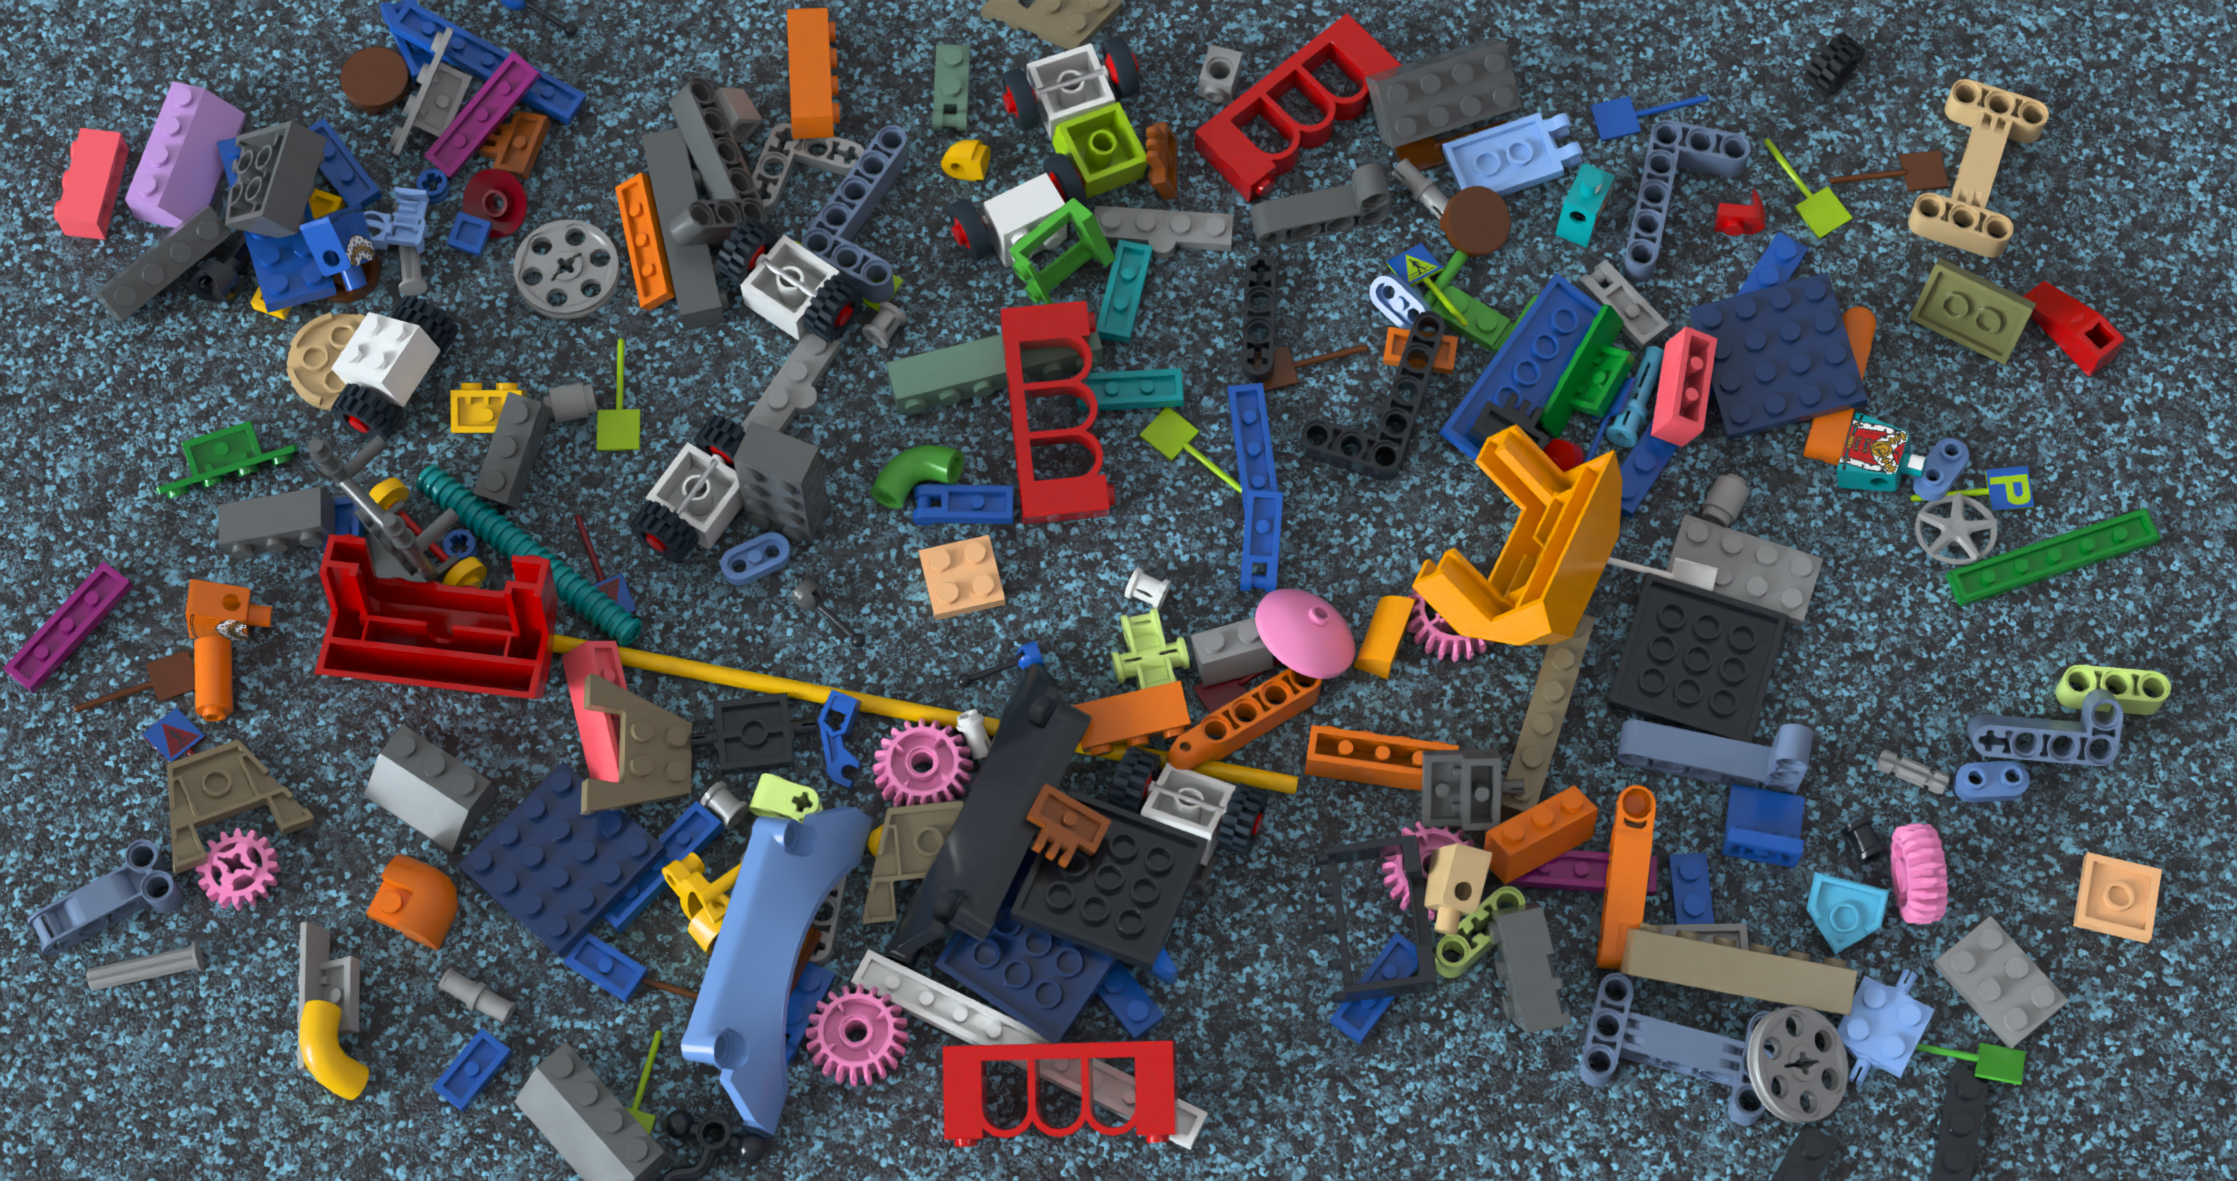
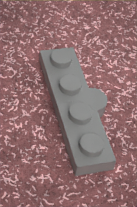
(1166, 229)
(794, 384)

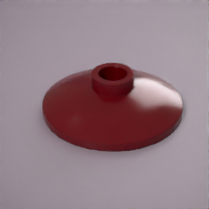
(482, 196)

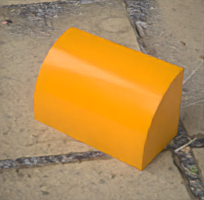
(1384, 635)

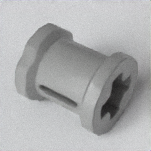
(884, 324)
(724, 805)

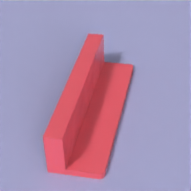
(597, 730)

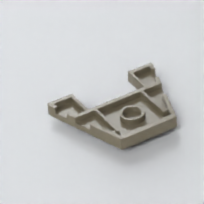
(1055, 21)
(652, 751)
(217, 787)
(906, 851)

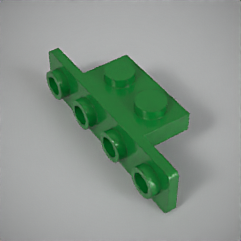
(1591, 375)
(222, 453)

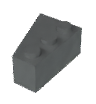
(1527, 968)

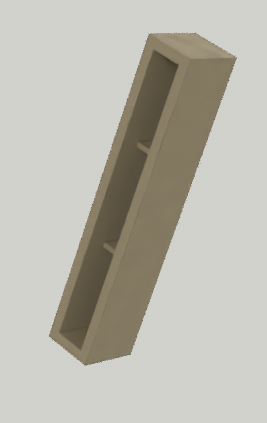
(1545, 718)
(1739, 971)

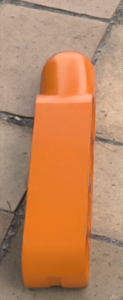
(1829, 432)
(1235, 733)
(1626, 873)

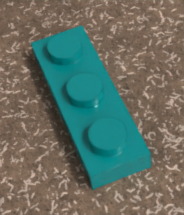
(1124, 291)
(1135, 389)

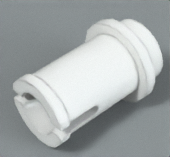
(974, 732)

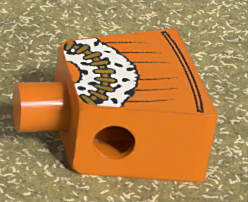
(223, 611)

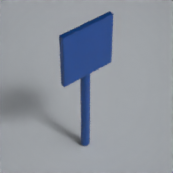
(1619, 119)
(1615, 408)

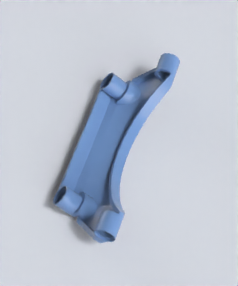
(752, 966)

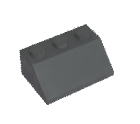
(429, 789)

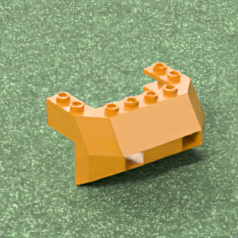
(1549, 557)

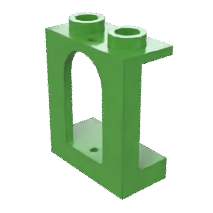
(1091, 244)

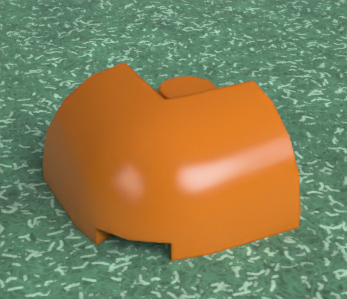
(415, 901)

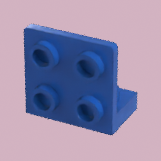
(1763, 826)

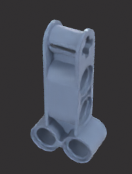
(107, 900)

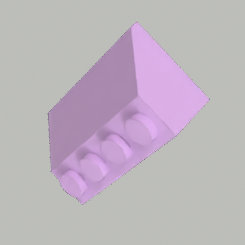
(182, 156)

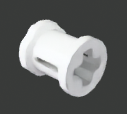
(1147, 588)

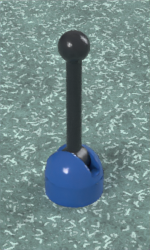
(517, 5)
(1026, 655)

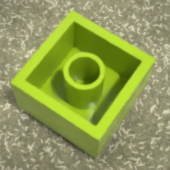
(1102, 149)

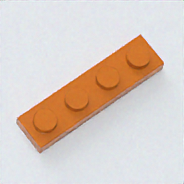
(645, 241)

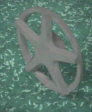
(1956, 529)

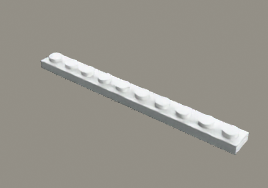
(986, 1026)

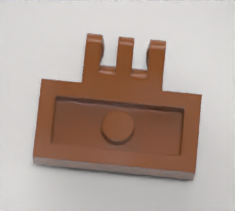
(517, 144)
(1162, 159)
(1065, 825)

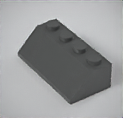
(588, 1121)

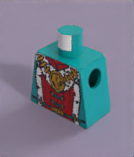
(1590, 197)
(1877, 456)

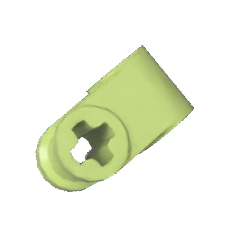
(783, 798)

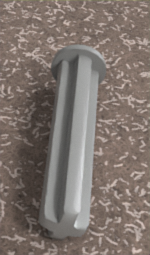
(411, 270)
(146, 967)

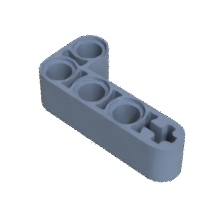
(2045, 731)

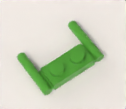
(1484, 325)

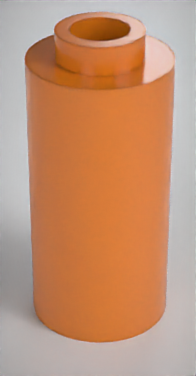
(213, 677)

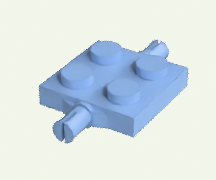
(1883, 1026)

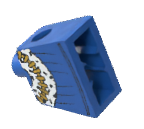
(340, 244)

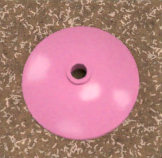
(1305, 633)

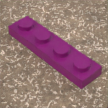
(482, 115)
(68, 627)
(1578, 872)

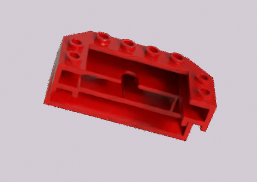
(435, 630)

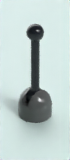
(809, 596)

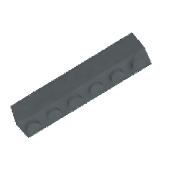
(690, 266)

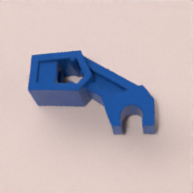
(833, 741)

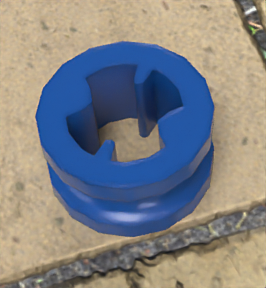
(443, 186)
(459, 536)

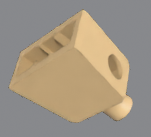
(1455, 884)

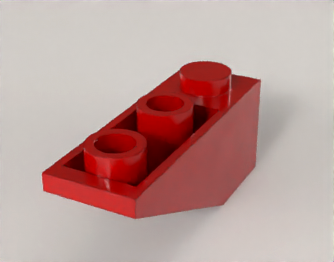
(2075, 327)

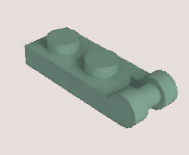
(951, 86)

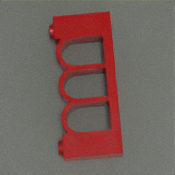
(1255, 171)
(1041, 328)
(966, 1089)

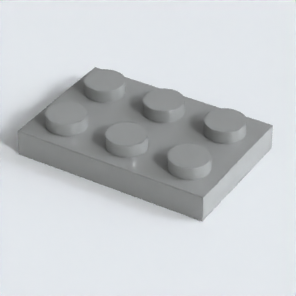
(2000, 982)

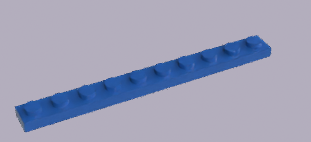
(1653, 454)

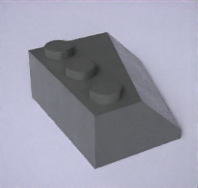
(274, 179)

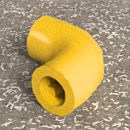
(323, 1052)

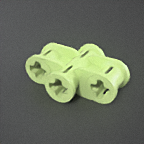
(1148, 655)

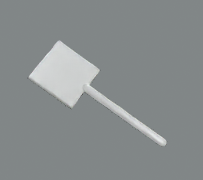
(1683, 571)

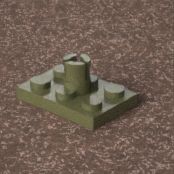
(1972, 311)

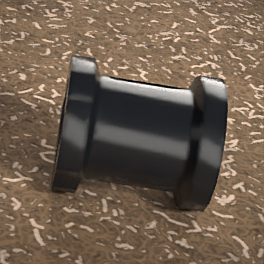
(1864, 840)

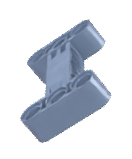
(1669, 1048)

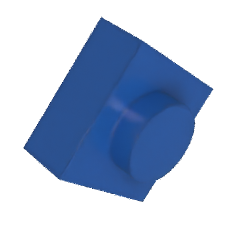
(469, 234)

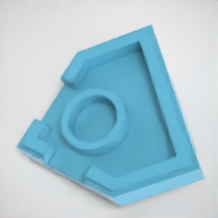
(1845, 909)

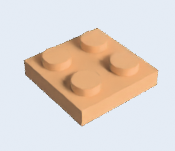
(962, 577)
(2117, 897)

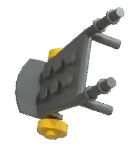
(385, 515)

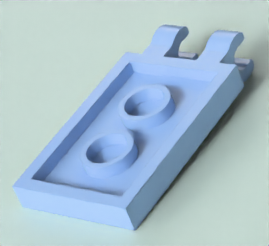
(1513, 154)

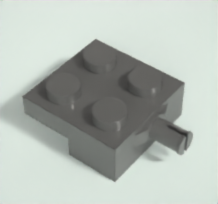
(1464, 788)

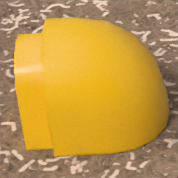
(967, 160)

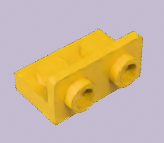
(479, 409)

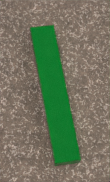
(2053, 557)

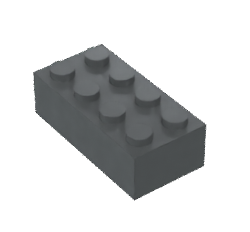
(1443, 92)
(781, 483)

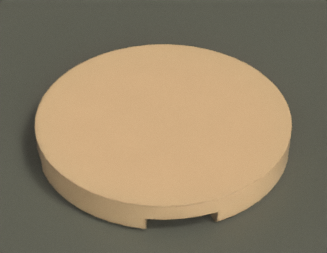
(314, 354)

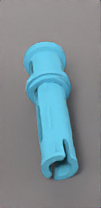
(1635, 407)

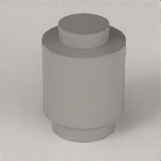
(571, 402)
(1725, 500)

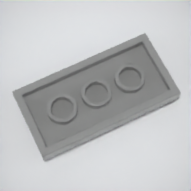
(1750, 567)

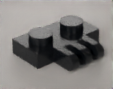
(1496, 419)

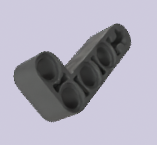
(1324, 211)

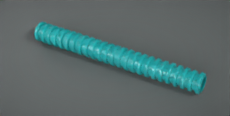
(513, 541)

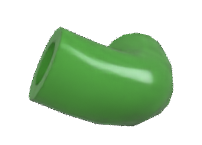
(913, 467)

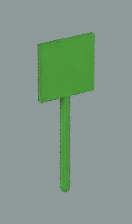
(1992, 1061)

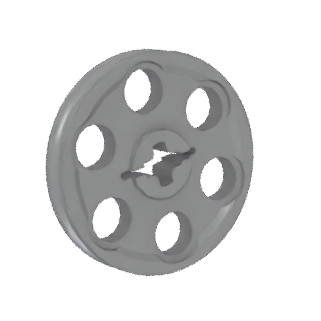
(566, 283)
(1797, 1080)

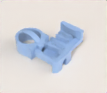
(405, 226)

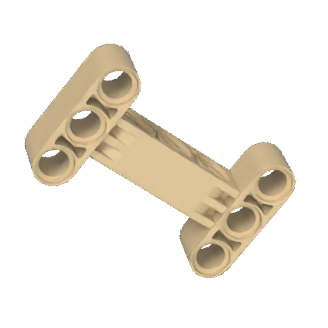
(1978, 168)

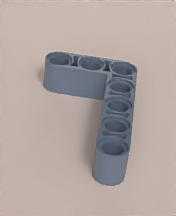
(1659, 185)
(853, 214)
(1719, 758)

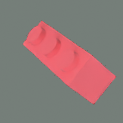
(91, 183)
(1684, 386)

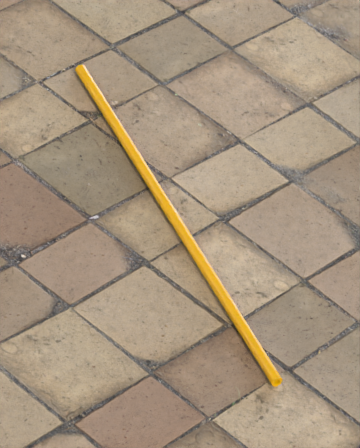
(893, 708)

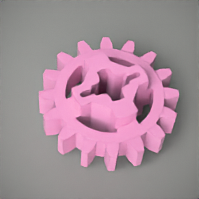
(245, 883)

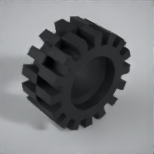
(1834, 65)

